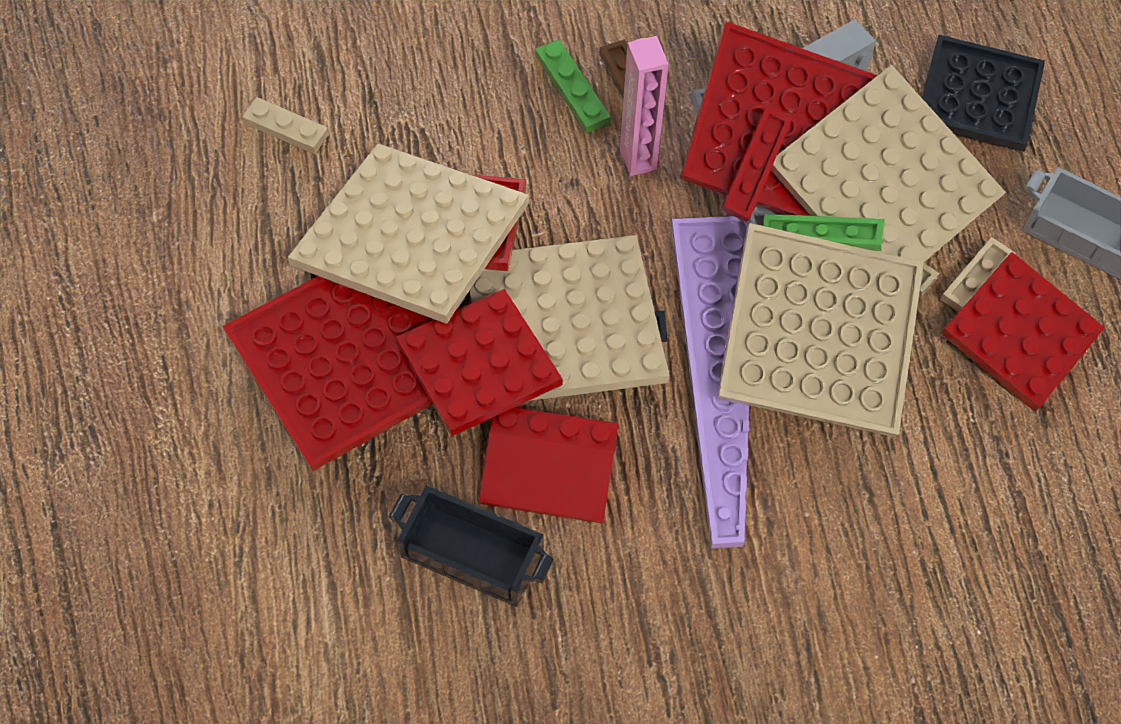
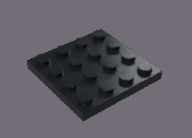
(983, 91)

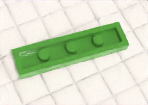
(573, 86)
(856, 232)

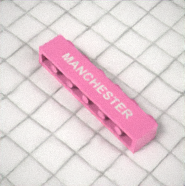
(643, 104)

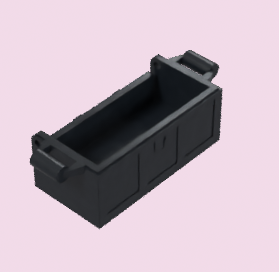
(470, 545)

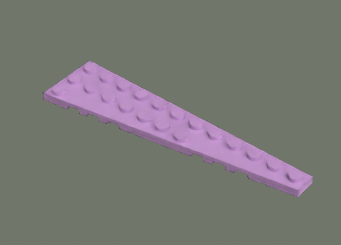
(707, 273)

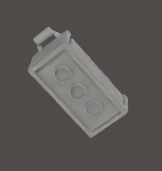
(1077, 219)

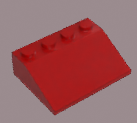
(549, 464)

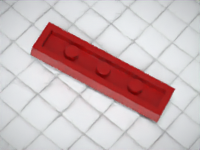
(756, 164)

